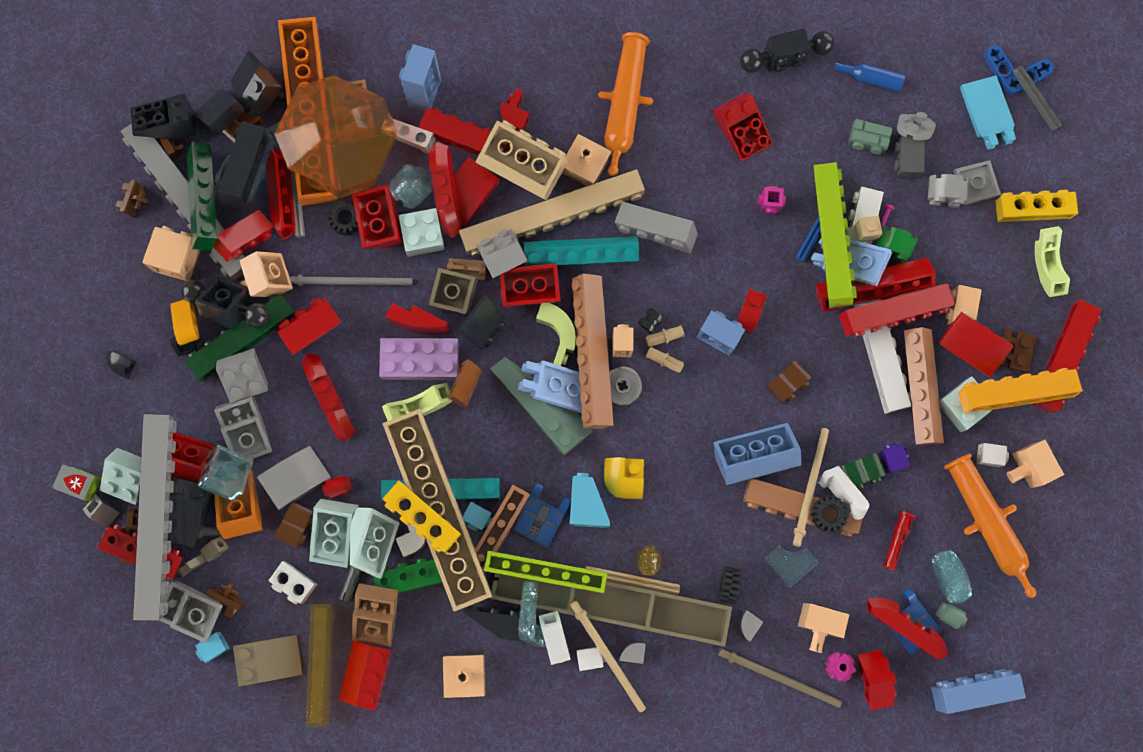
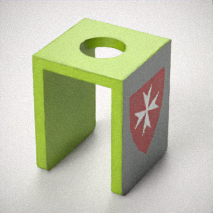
(77, 483)

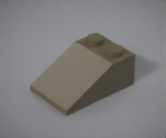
(267, 660)

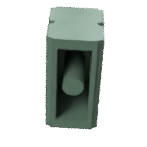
(869, 136)

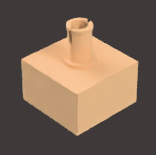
(586, 161)
(265, 274)
(1036, 465)
(823, 623)
(464, 675)

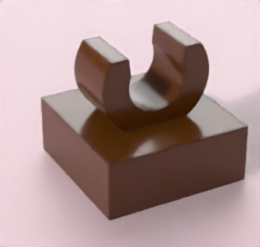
(171, 148)

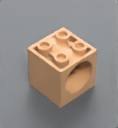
(171, 253)

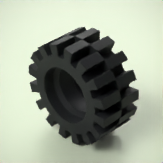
(333, 217)
(841, 511)
(729, 585)

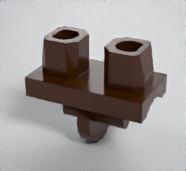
(133, 198)
(232, 603)

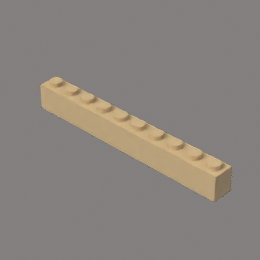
(557, 210)

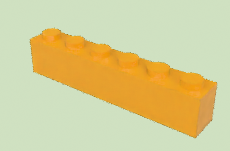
(1019, 391)

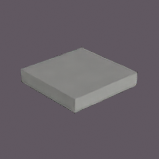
(981, 182)

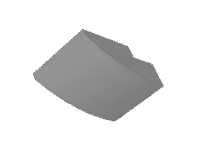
(243, 428)
(294, 477)
(190, 611)

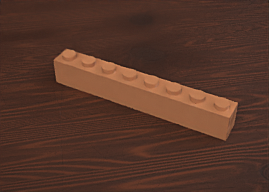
(592, 351)

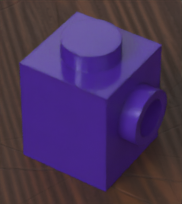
(894, 457)

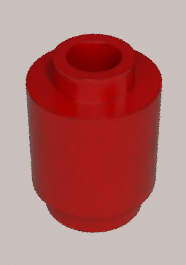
(337, 487)

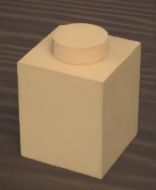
(868, 229)

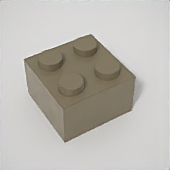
(453, 292)

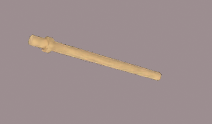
(800, 530)
(581, 615)

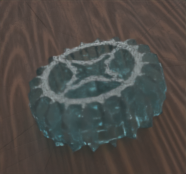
(951, 576)

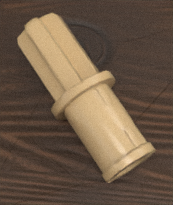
(664, 336)
(665, 359)

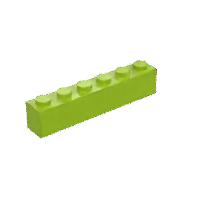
(545, 572)

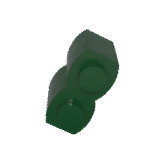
(864, 470)

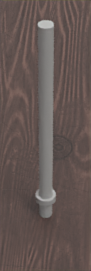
(300, 280)

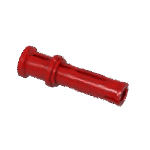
(901, 531)

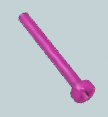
(888, 208)

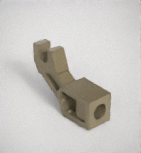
(209, 553)

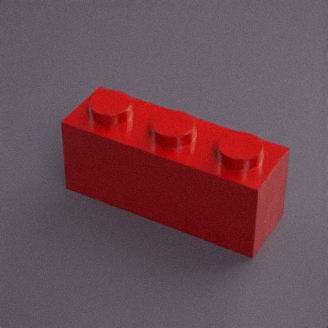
(243, 236)

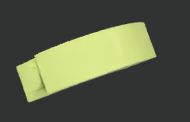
(1048, 262)
(561, 323)
(427, 402)

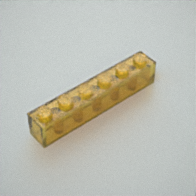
(320, 665)

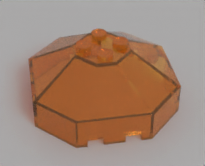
(336, 135)

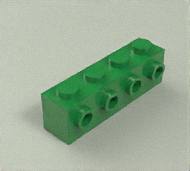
(410, 577)

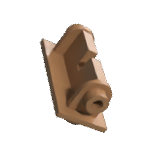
(469, 267)

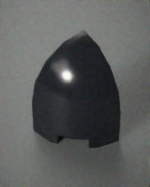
(120, 364)

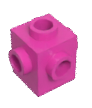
(771, 194)
(834, 663)

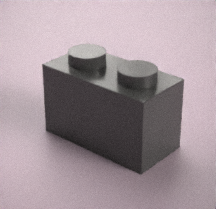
(909, 157)

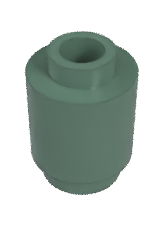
(951, 615)

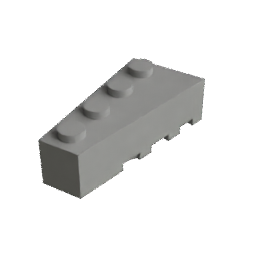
(657, 226)

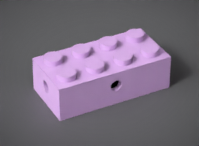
(419, 359)

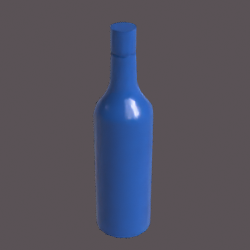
(874, 76)

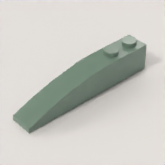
(558, 423)

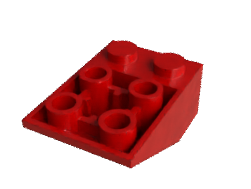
(743, 126)

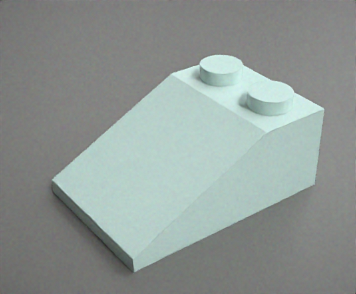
(331, 532)
(371, 540)

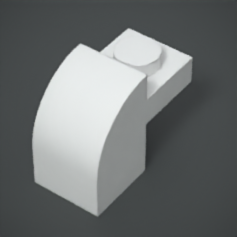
(411, 542)

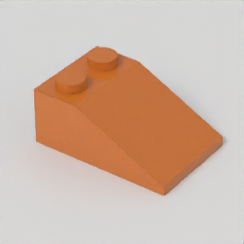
(240, 516)

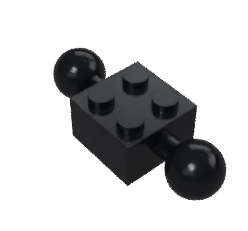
(787, 51)
(225, 303)

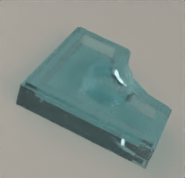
(791, 565)

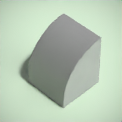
(100, 511)
(749, 625)
(633, 653)

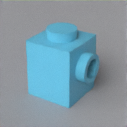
(477, 517)
(213, 648)

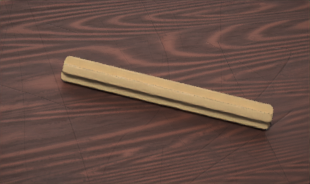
(640, 582)

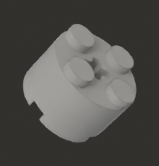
(947, 189)

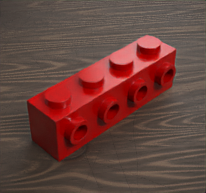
(124, 546)

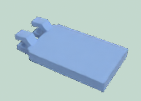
(867, 261)
(552, 385)

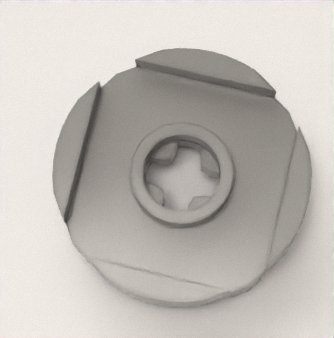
(916, 125)
(632, 381)

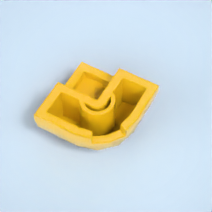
(624, 477)

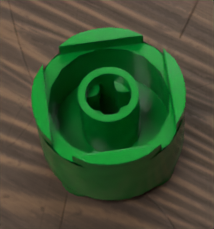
(898, 242)

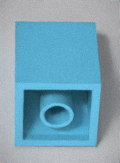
(586, 503)

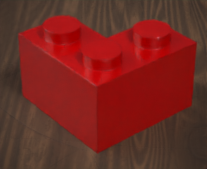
(877, 679)

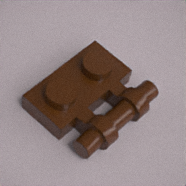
(1021, 352)

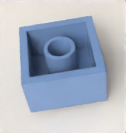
(721, 332)

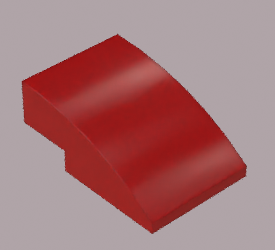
(473, 188)
(416, 320)
(976, 344)

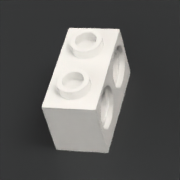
(295, 578)

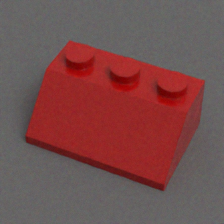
(378, 218)
(530, 285)
(308, 325)
(189, 457)
(365, 675)

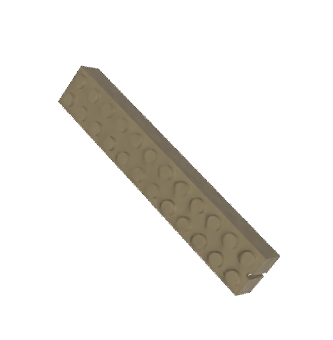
(629, 608)

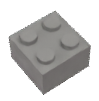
(501, 252)
(242, 375)

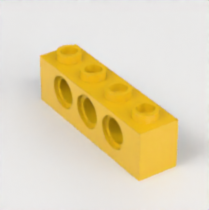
(1065, 201)
(399, 493)

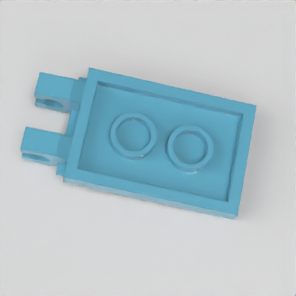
(988, 111)

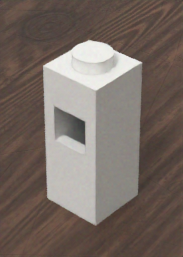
(554, 637)

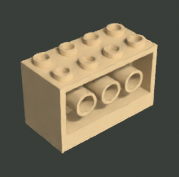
(510, 163)

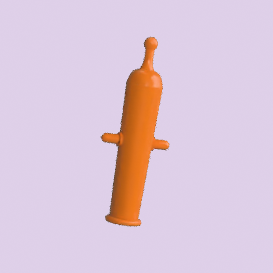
(625, 98)
(991, 521)

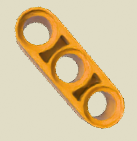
(184, 322)

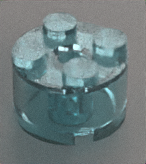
(411, 186)

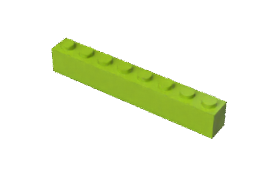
(833, 235)

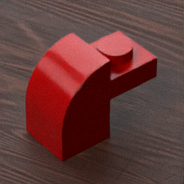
(511, 113)
(751, 310)

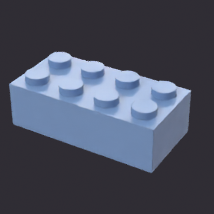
(420, 77)
(757, 453)
(977, 691)

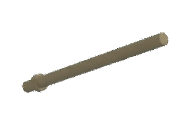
(732, 657)

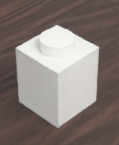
(992, 455)
(590, 658)

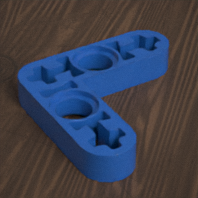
(1006, 79)

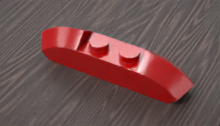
(445, 189)
(280, 194)
(327, 396)
(889, 614)

